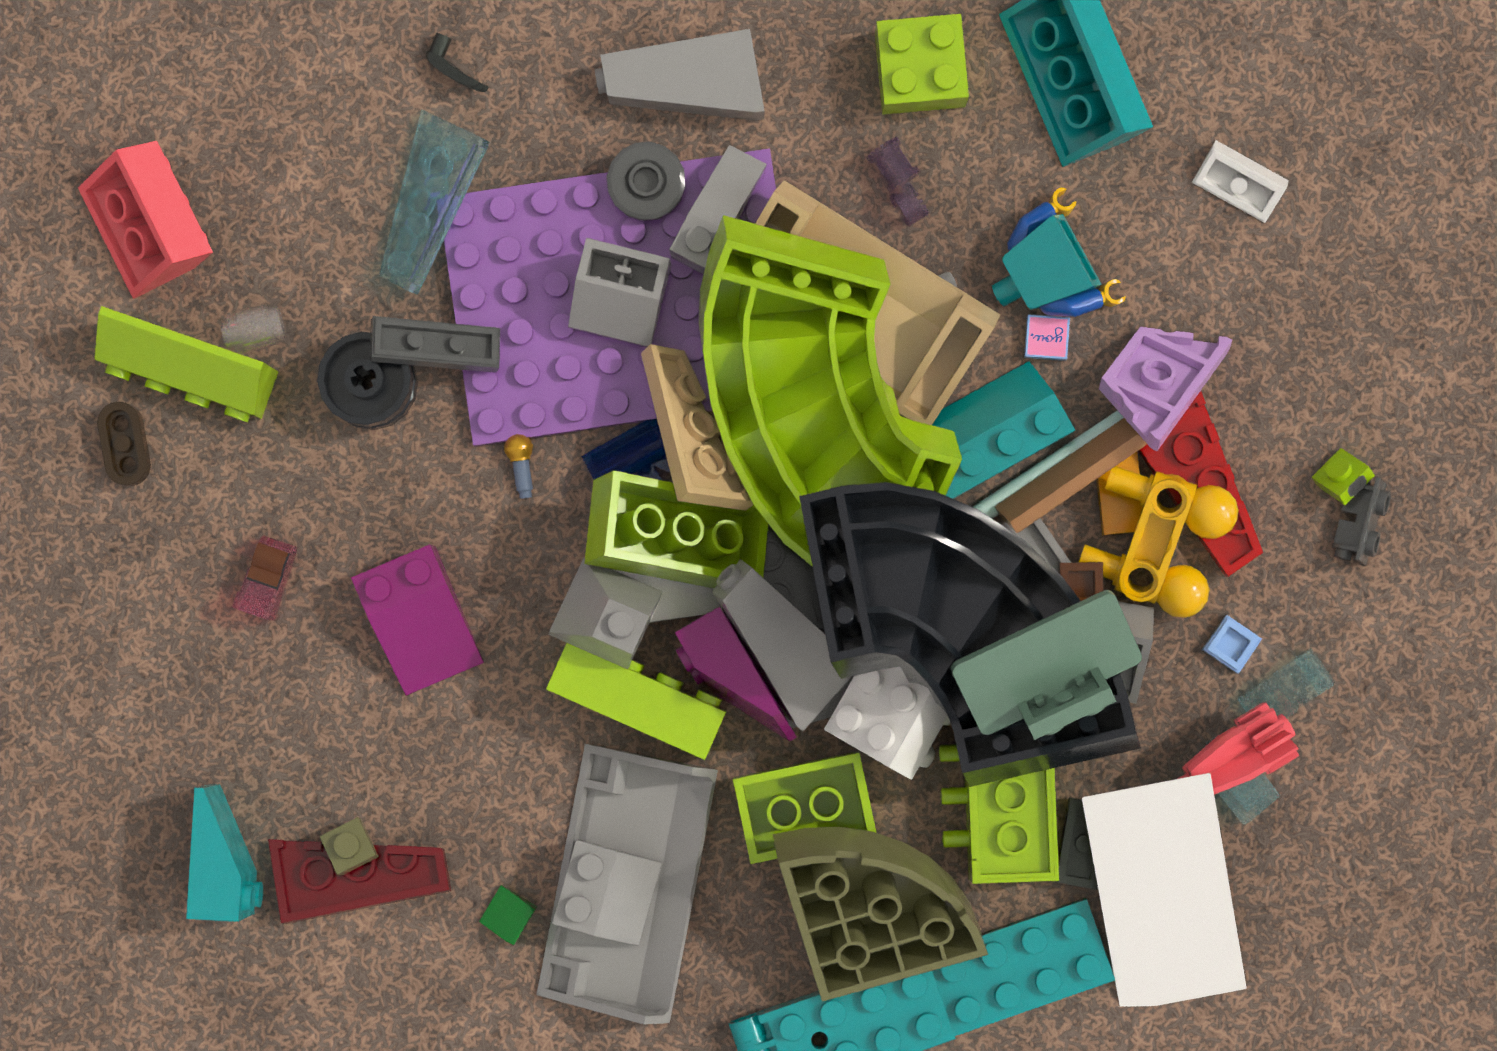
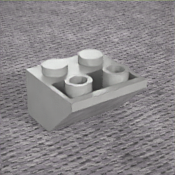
(619, 292)

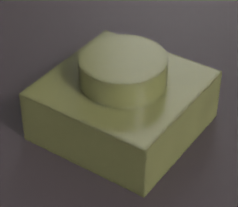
(349, 846)

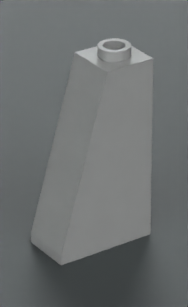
(687, 76)
(780, 642)

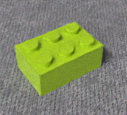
(800, 797)

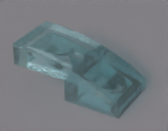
(1290, 685)

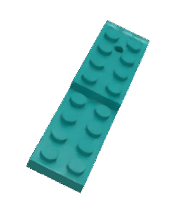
(1024, 969)

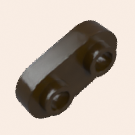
(119, 446)

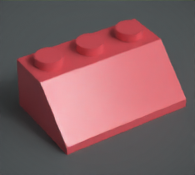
(144, 217)

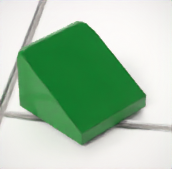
(507, 915)

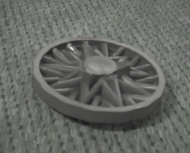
(646, 181)

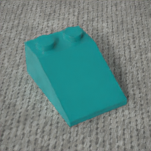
(220, 868)

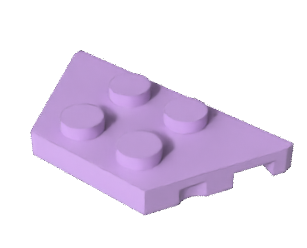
(1159, 379)

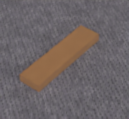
(1070, 475)

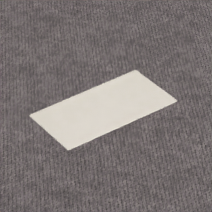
(1164, 891)

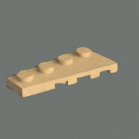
(689, 433)

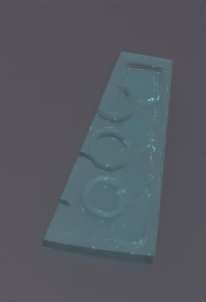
(432, 190)

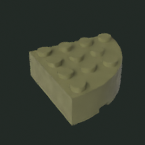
(873, 908)

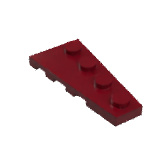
(312, 889)

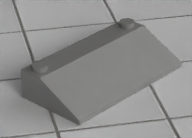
(649, 811)

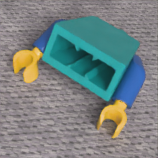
(1050, 265)

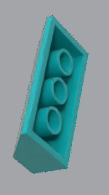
(1076, 75)
(1003, 425)

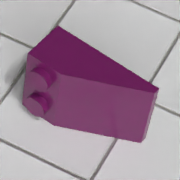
(418, 619)
(719, 658)

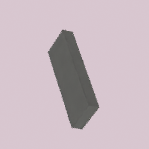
(434, 344)

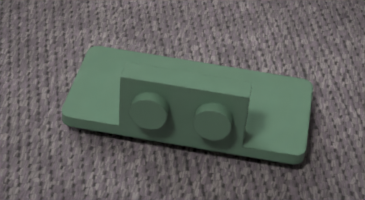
(1050, 668)

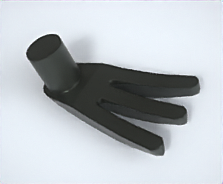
(436, 58)

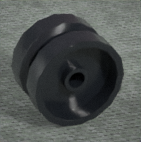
(342, 387)

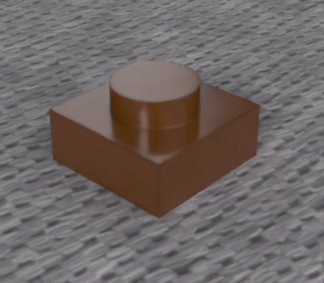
(1083, 577)

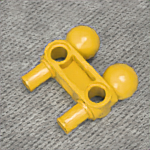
(1207, 513)

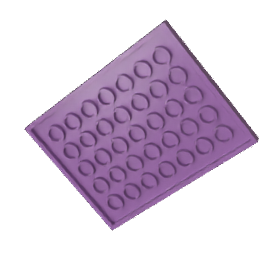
(516, 270)

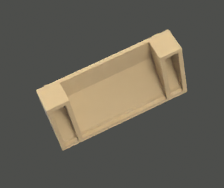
(925, 325)

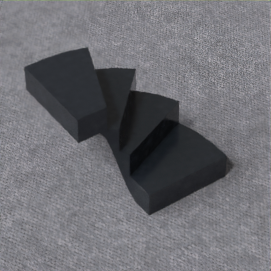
(928, 582)

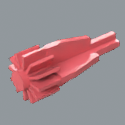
(1243, 752)

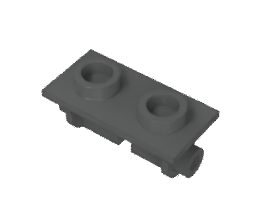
(1360, 536)

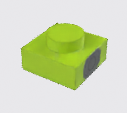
(1343, 476)

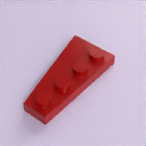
(1196, 456)

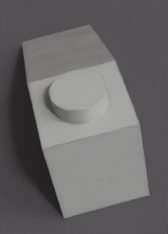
(723, 194)

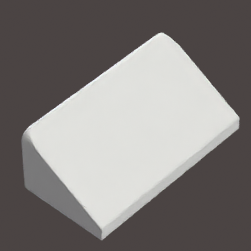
(1240, 181)

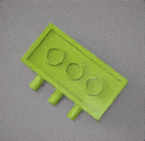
(1007, 826)

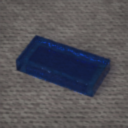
(627, 451)

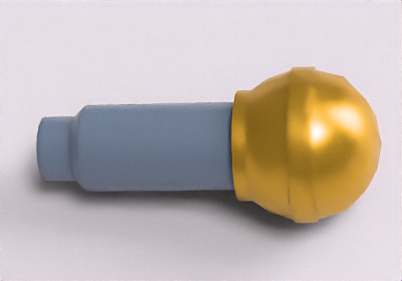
(518, 450)

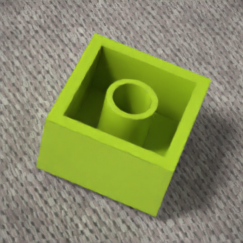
(921, 64)

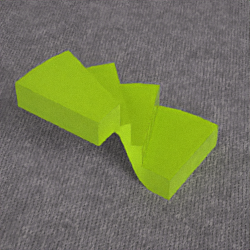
(800, 375)

